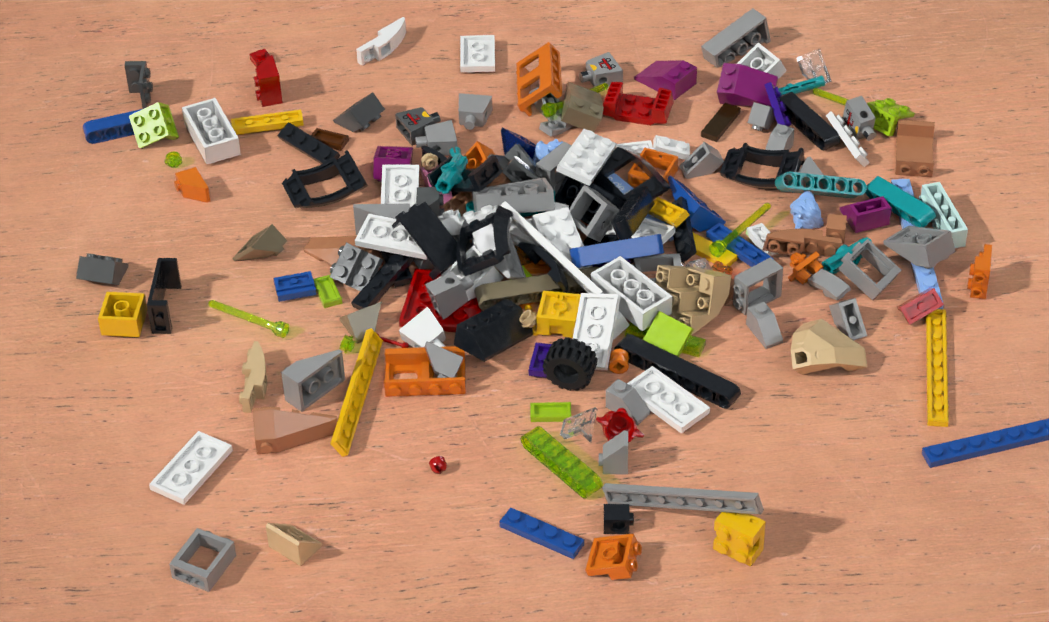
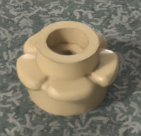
(426, 159)
(528, 319)

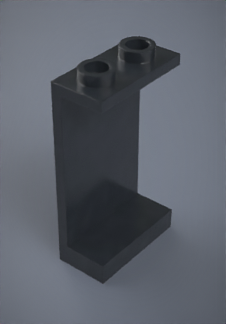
(473, 179)
(430, 236)
(165, 277)

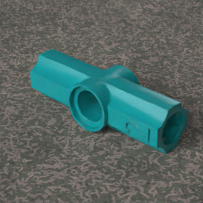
(451, 173)
(834, 262)

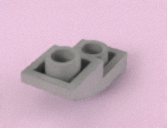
(555, 126)
(830, 284)

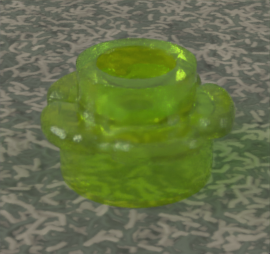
(173, 159)
(347, 344)

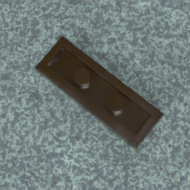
(720, 122)

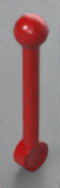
(403, 345)

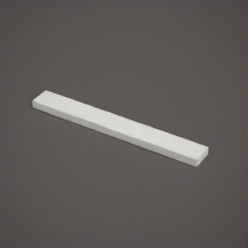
(559, 258)

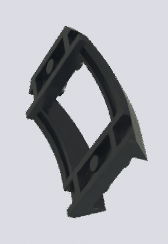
(620, 158)
(784, 159)
(344, 166)
(501, 223)

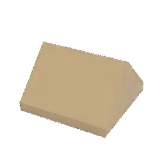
(291, 542)

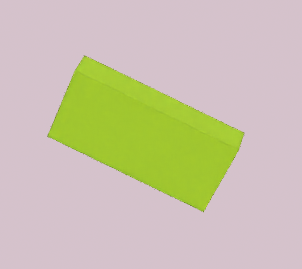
(327, 291)
(550, 411)

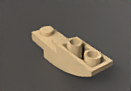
(255, 378)

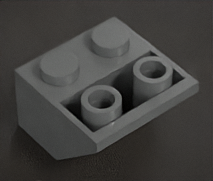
(101, 269)

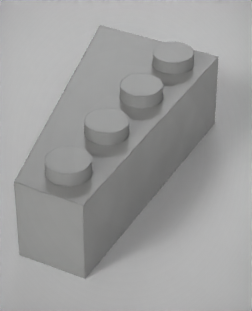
(737, 38)
(522, 196)

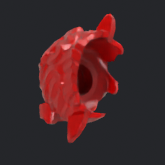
(617, 421)

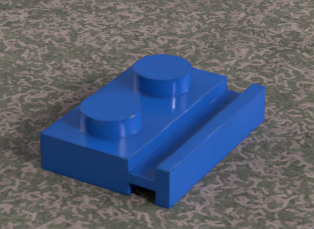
(294, 286)

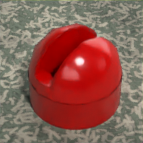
(438, 464)

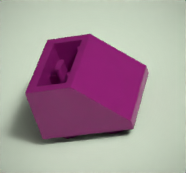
(867, 214)

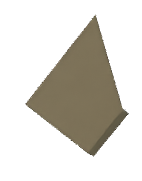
(361, 320)

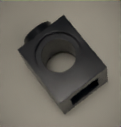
(617, 519)

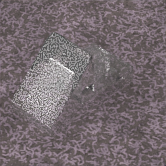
(581, 423)

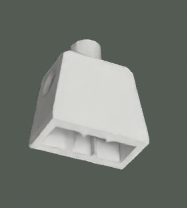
(421, 329)

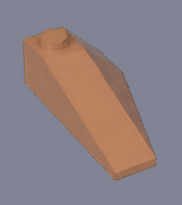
(327, 248)
(284, 430)

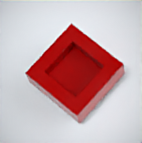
(258, 57)

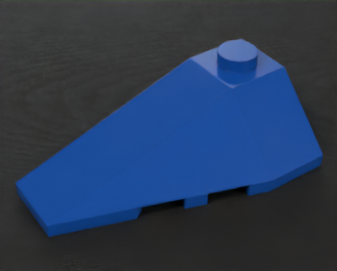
(700, 215)

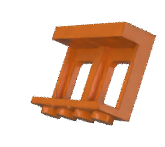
(547, 71)
(417, 361)

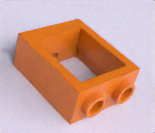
(666, 162)

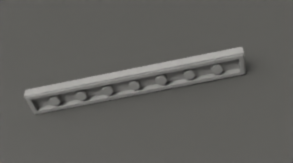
(683, 498)

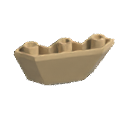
(695, 293)
(821, 347)

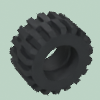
(570, 364)

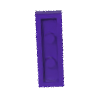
(777, 105)

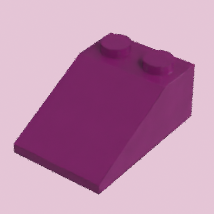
(670, 75)
(744, 85)
(390, 156)

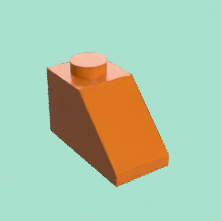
(192, 185)

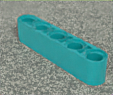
(829, 185)
(901, 202)

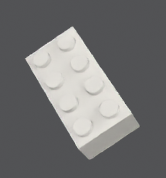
(211, 131)
(639, 294)

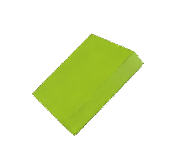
(668, 334)

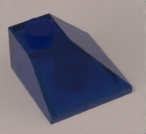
(510, 138)

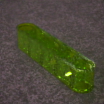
(561, 462)

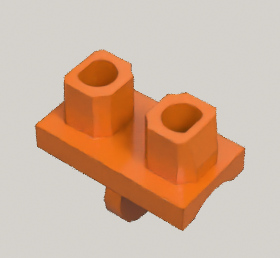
(802, 264)

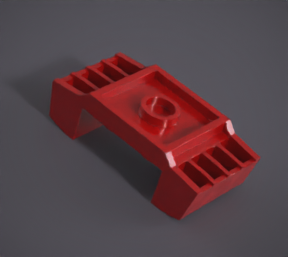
(637, 108)

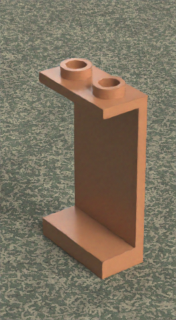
(914, 148)

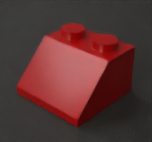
(268, 83)

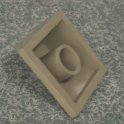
(262, 245)

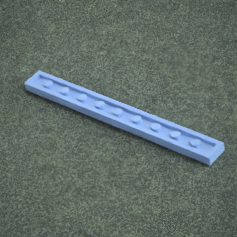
(924, 277)

